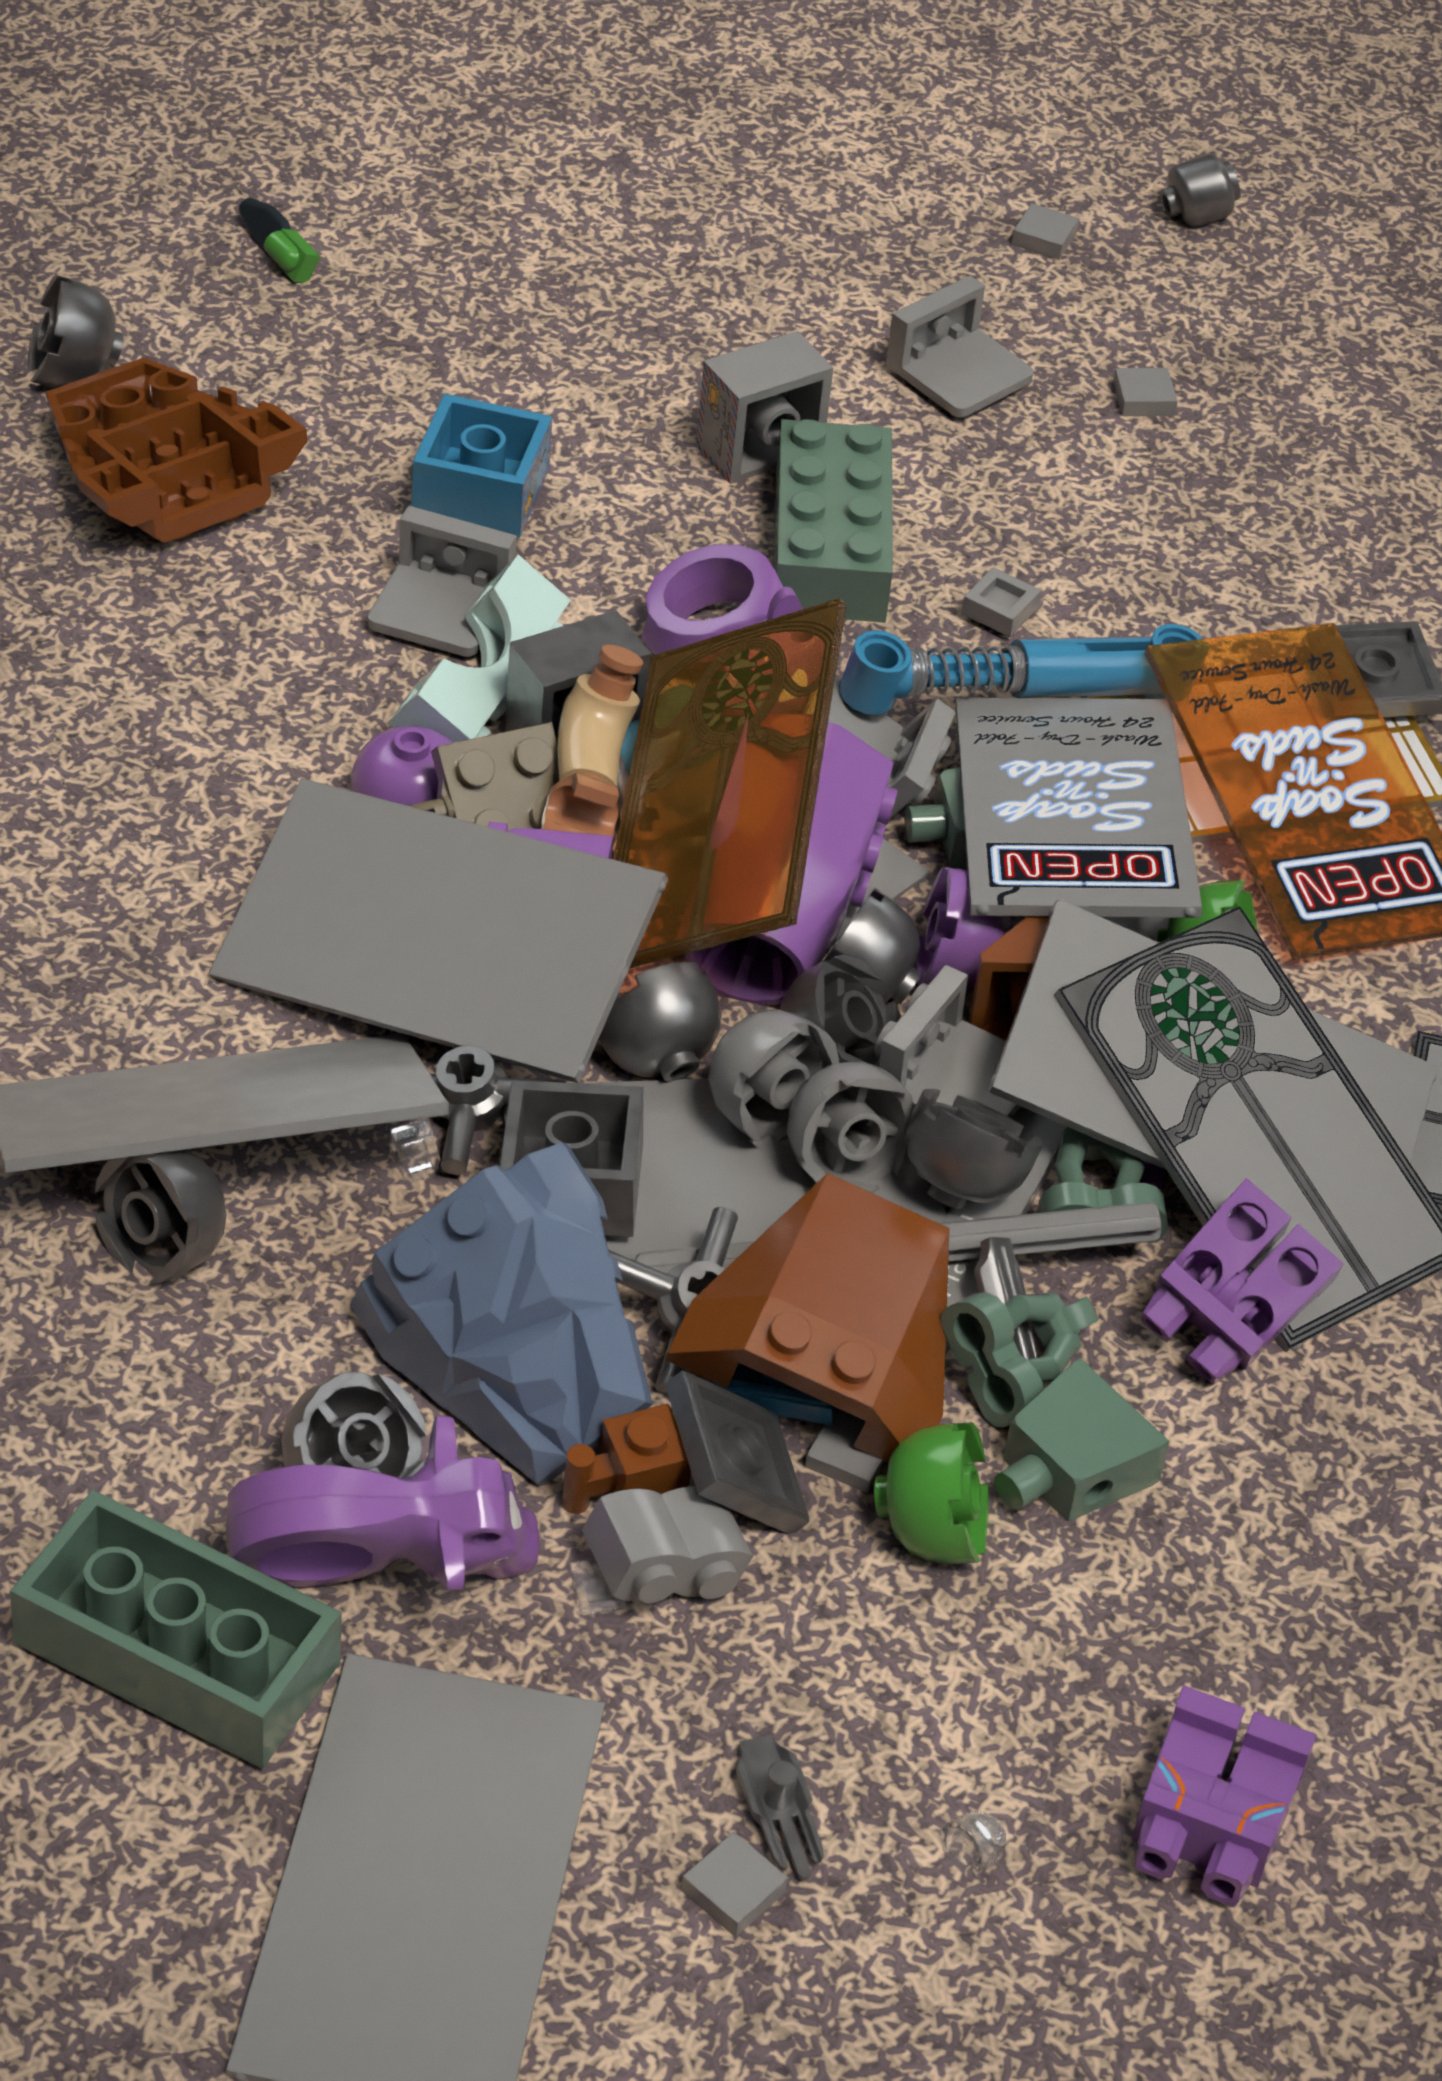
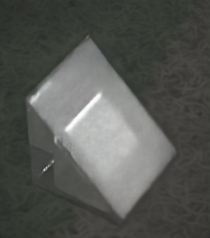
(415, 1151)
(591, 1589)

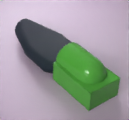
(274, 236)

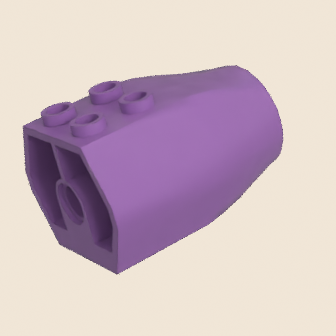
(837, 873)

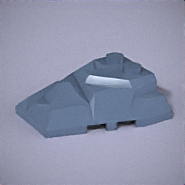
(511, 1311)

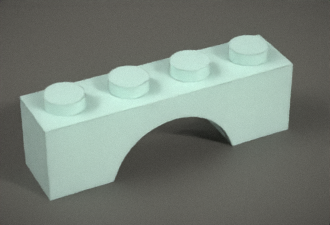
(463, 698)

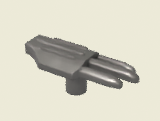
(1001, 1276)
(779, 1797)

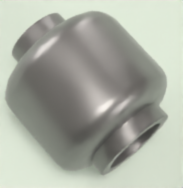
(1201, 190)

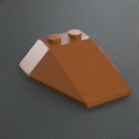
(837, 1306)

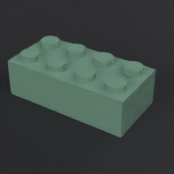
(835, 515)
(176, 1628)

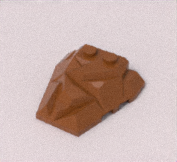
(168, 453)

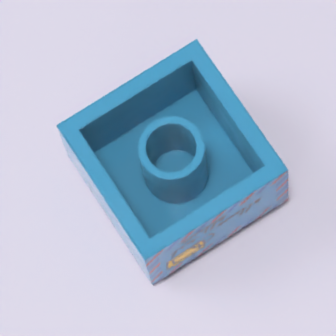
(482, 463)

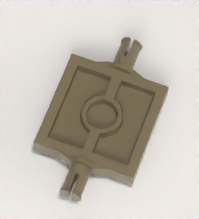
(496, 777)

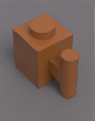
(634, 1453)

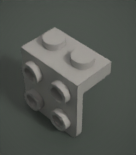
(947, 355)
(439, 579)
(911, 748)
(941, 1050)

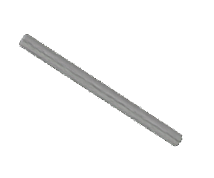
(1027, 1234)

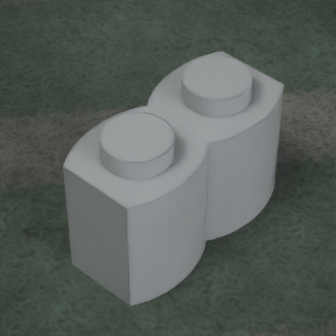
(666, 1545)

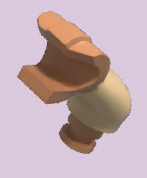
(591, 745)

